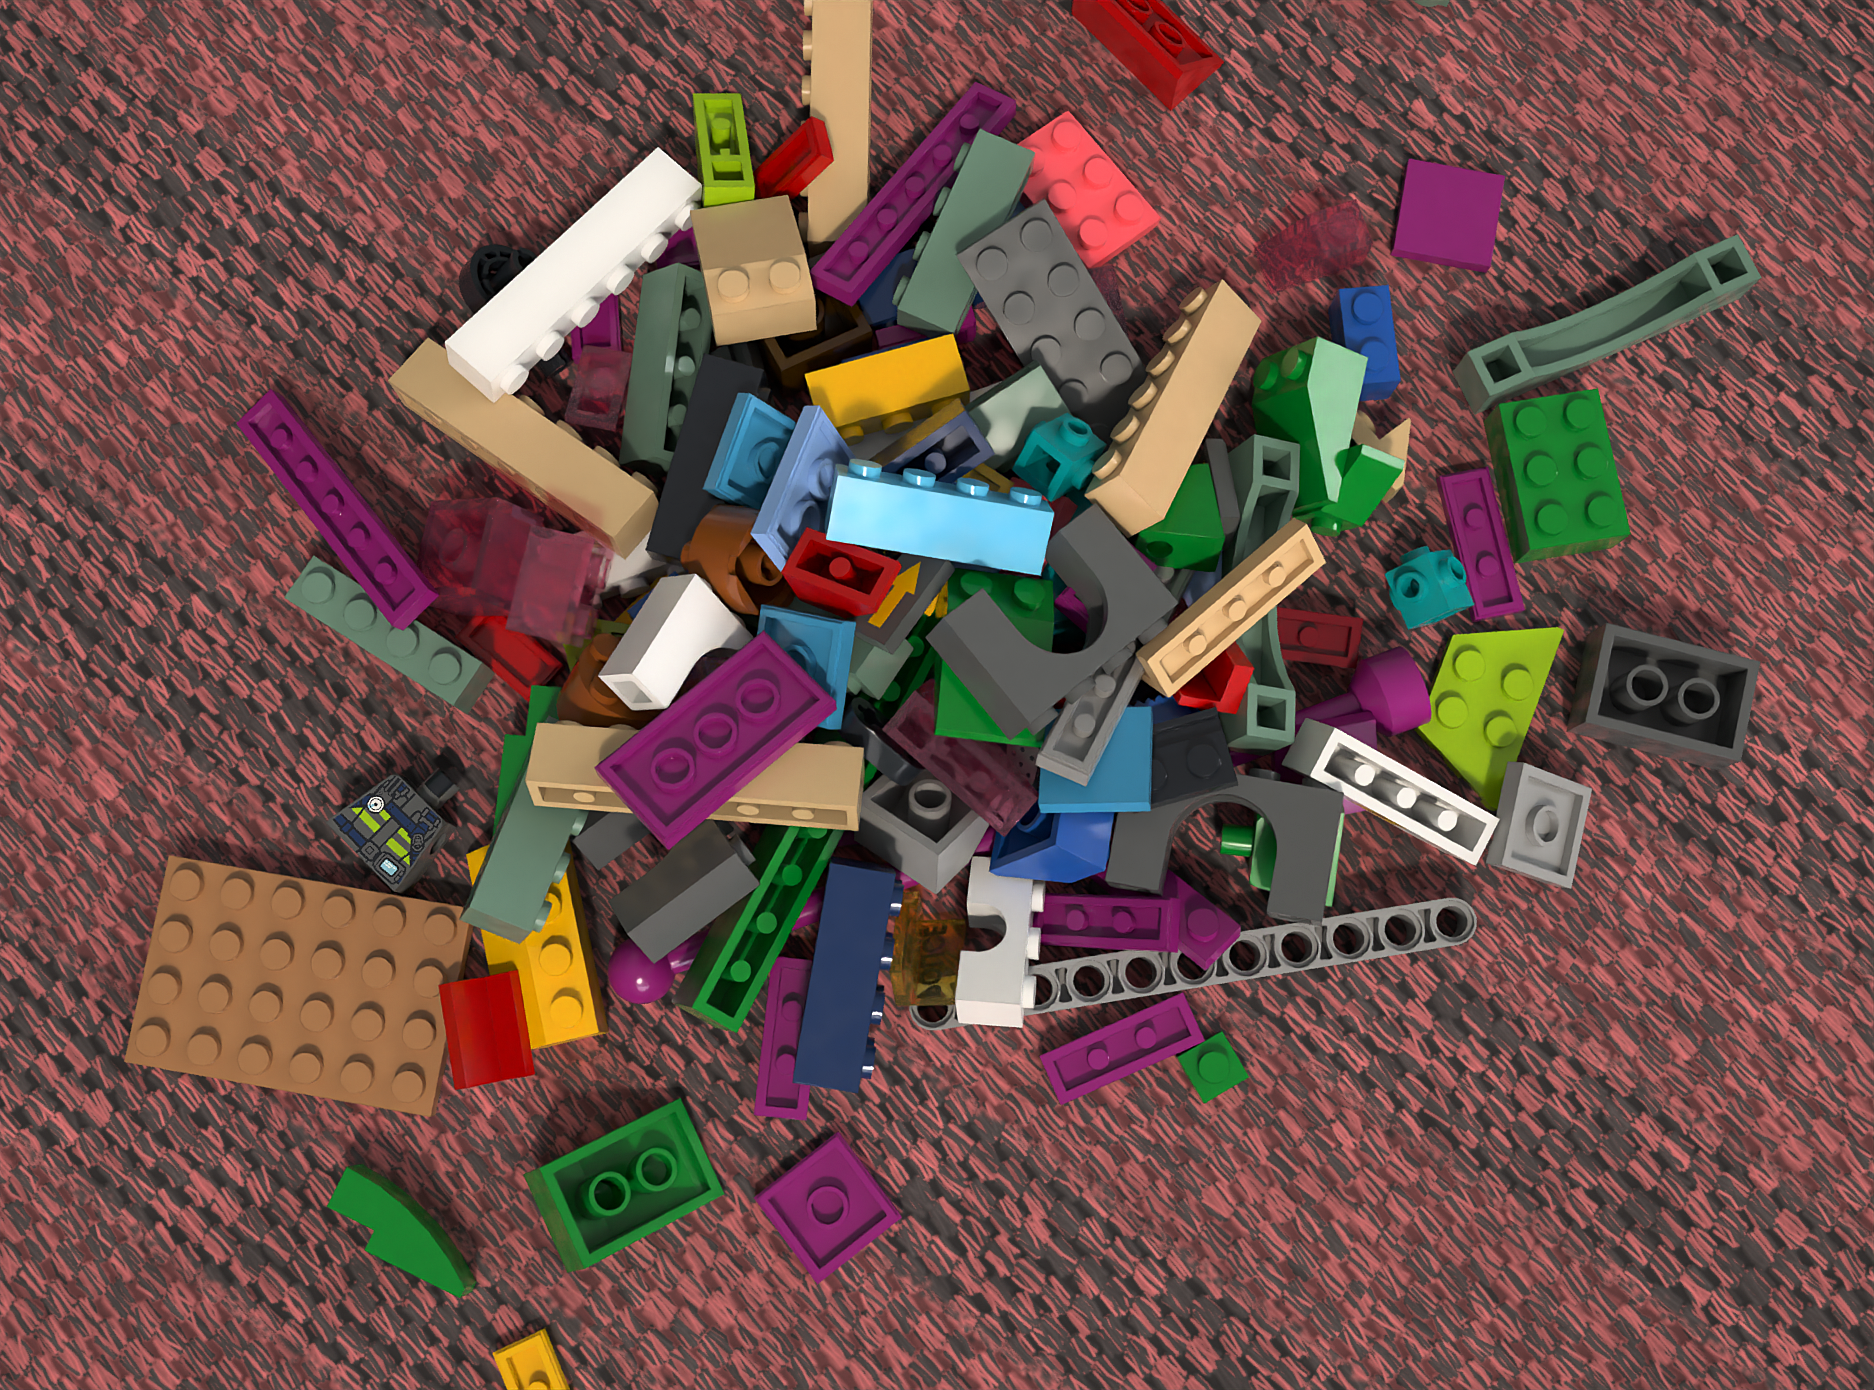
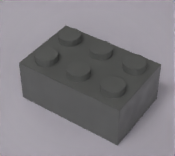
(1663, 696)

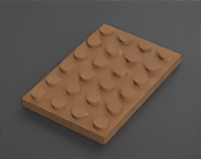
(298, 986)

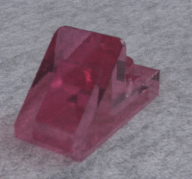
(599, 388)

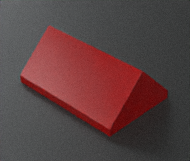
(1150, 44)

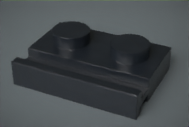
(1189, 758)

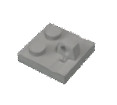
(1539, 825)

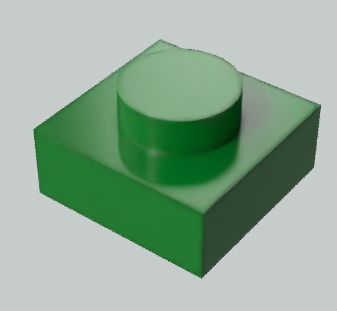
(1212, 1067)

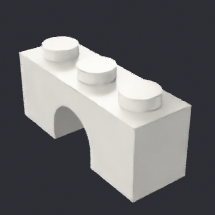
(995, 982)

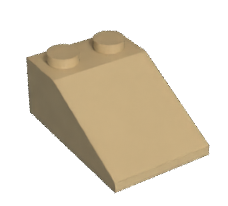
(754, 270)

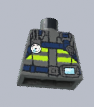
(399, 827)

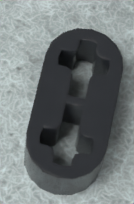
(863, 728)

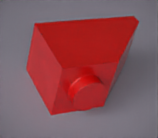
(839, 575)

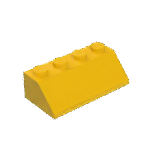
(553, 965)

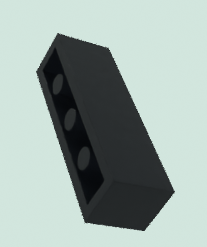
(709, 408)

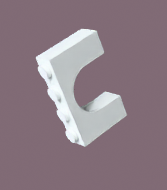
(668, 638)

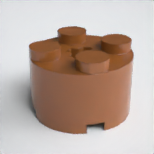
(734, 562)
(590, 700)

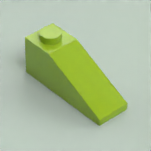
(722, 149)

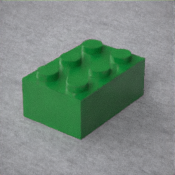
(1556, 476)

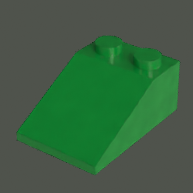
(1311, 400)
(1030, 609)
(623, 1185)

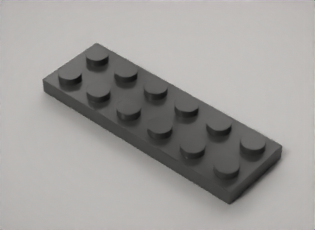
(1056, 316)

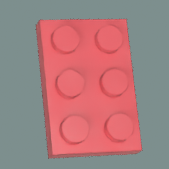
(1085, 192)

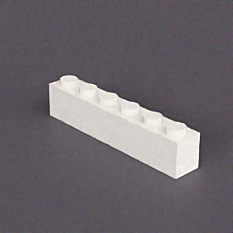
(574, 276)

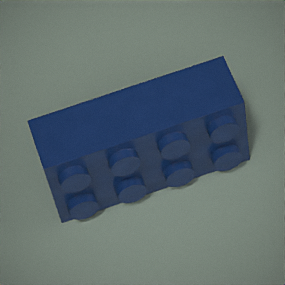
(844, 975)

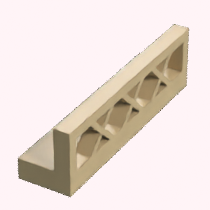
(1230, 608)

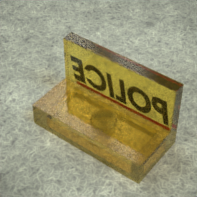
(925, 956)

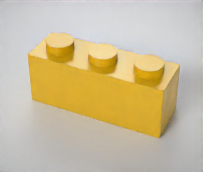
(890, 388)

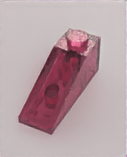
(968, 767)

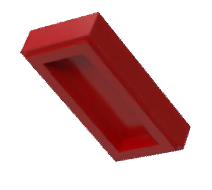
(795, 162)
(510, 654)

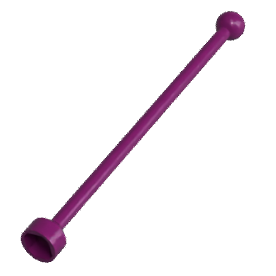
(1383, 684)

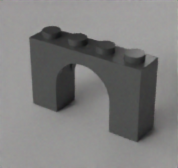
(1023, 682)
(1300, 816)
(683, 891)

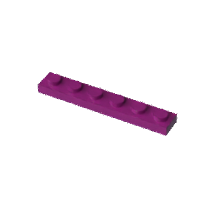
(908, 197)
(338, 510)

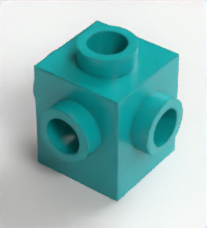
(1059, 456)
(1428, 587)

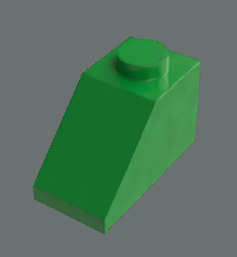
(1364, 484)

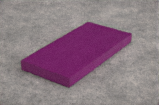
(715, 739)

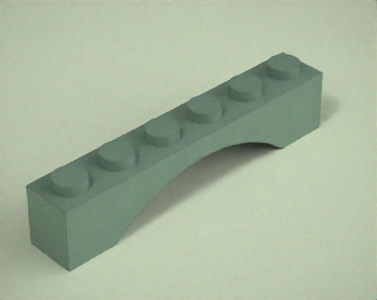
(1646, 310)
(1266, 491)

